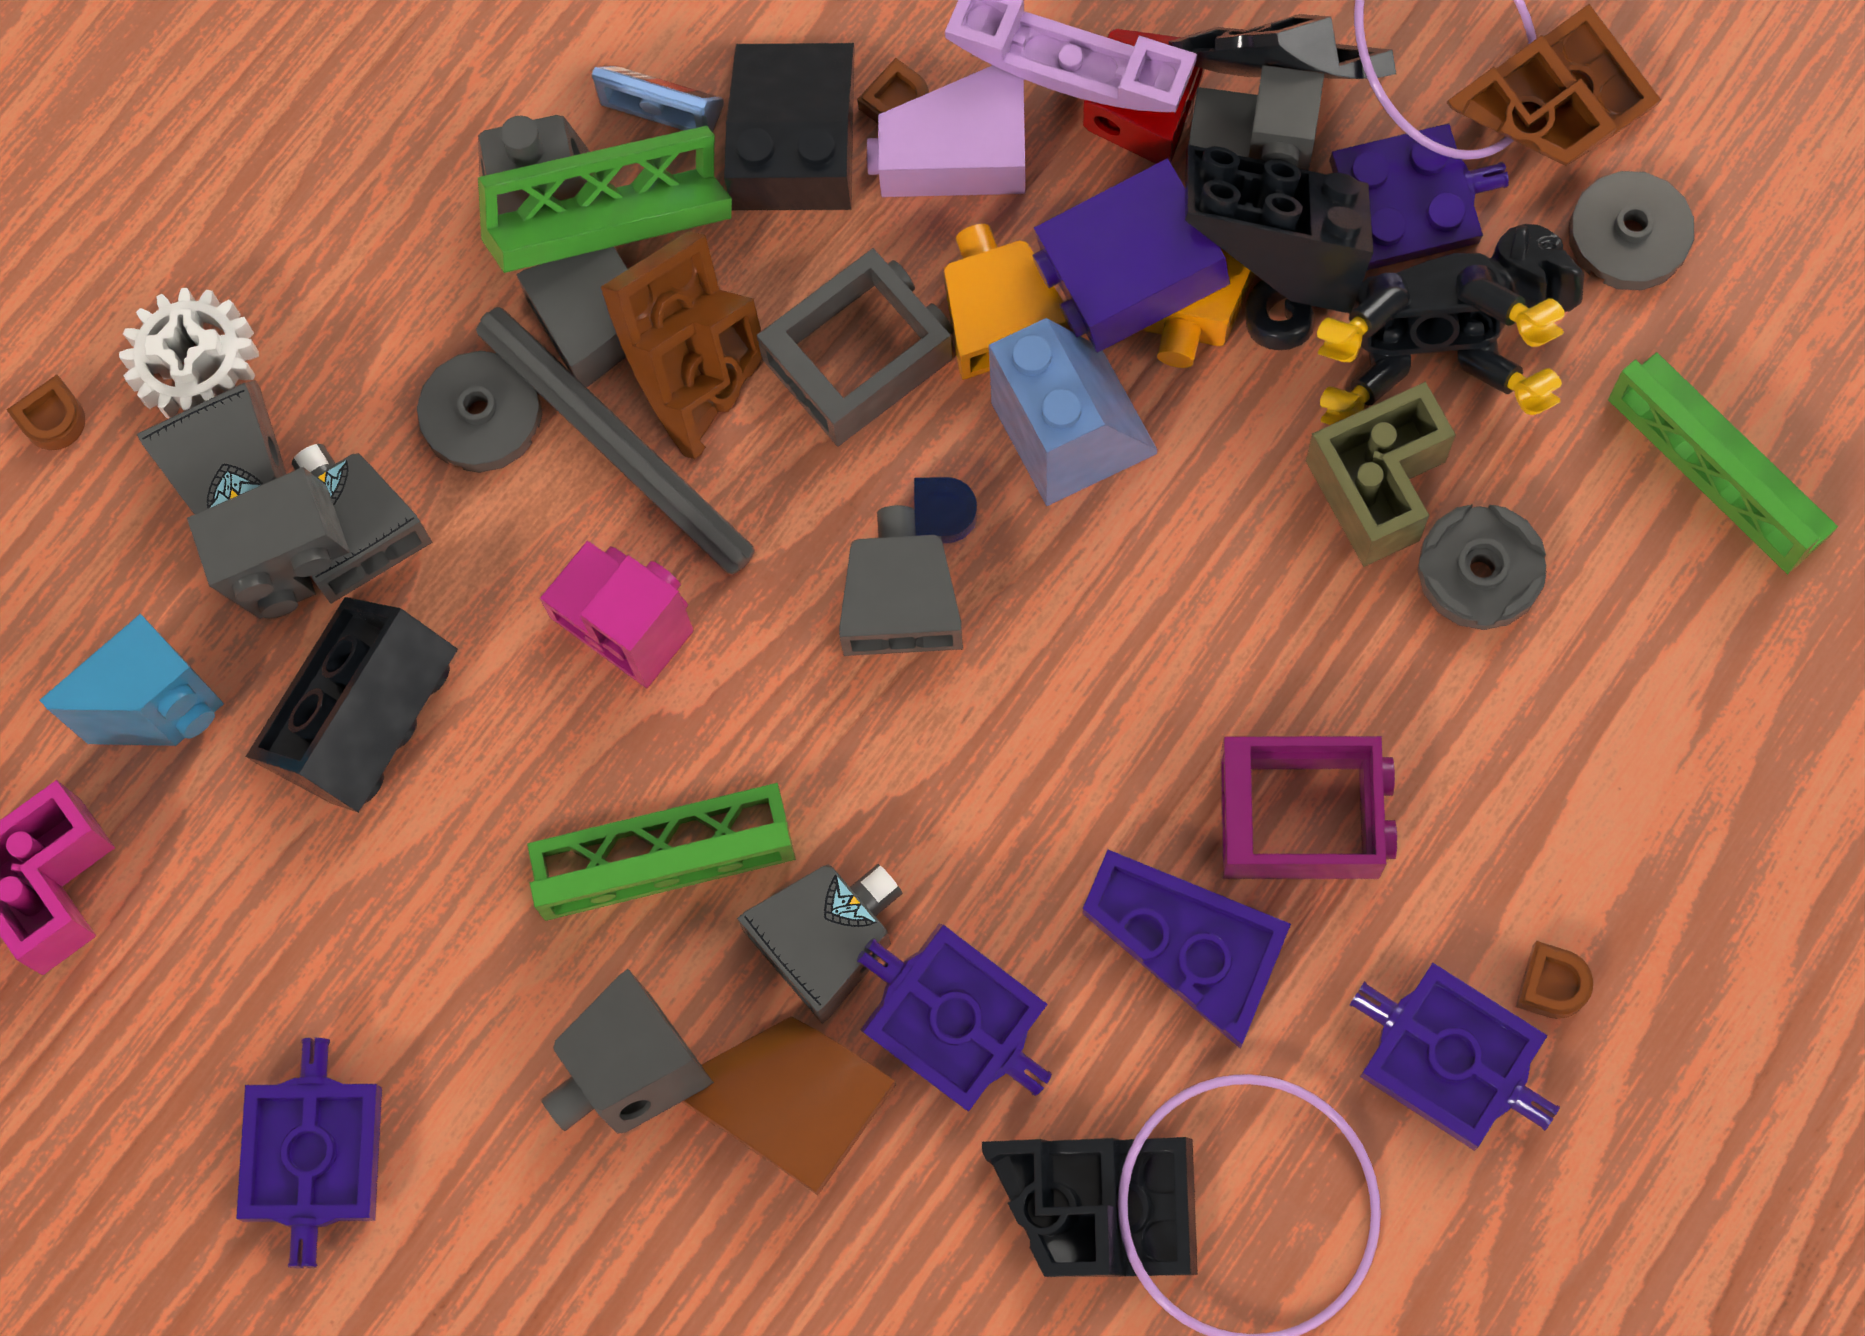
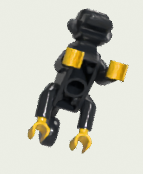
(1440, 307)

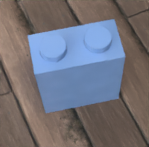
(1064, 409)

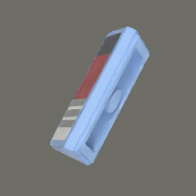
(655, 98)

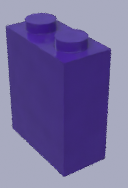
(1128, 257)

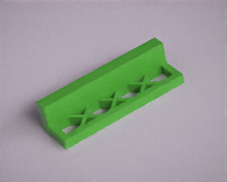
(600, 212)
(1721, 461)
(664, 866)

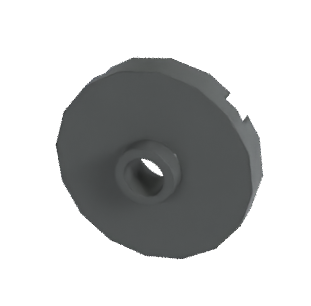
(1628, 257)
(483, 439)
(1486, 536)

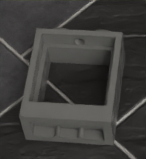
(846, 416)

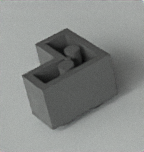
(1262, 126)
(270, 543)

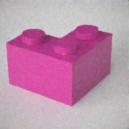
(621, 610)
(41, 851)

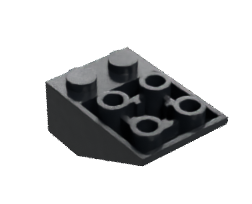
(1284, 223)

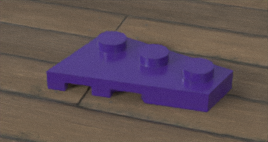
(1189, 938)

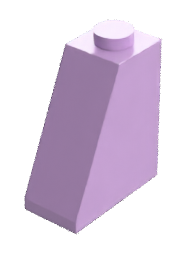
(954, 140)

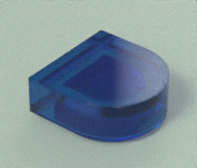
(944, 508)

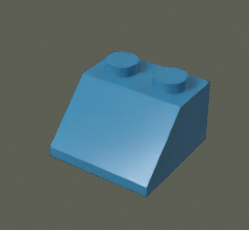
(134, 693)

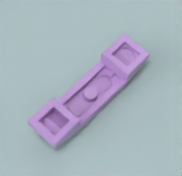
(1072, 59)

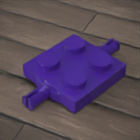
(1418, 196)
(954, 1017)
(1454, 1056)
(309, 1153)

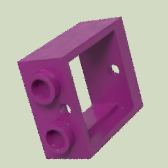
(1305, 752)

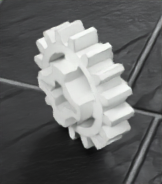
(169, 340)

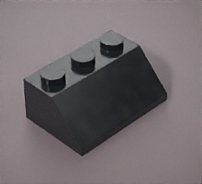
(353, 702)

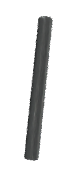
(615, 440)

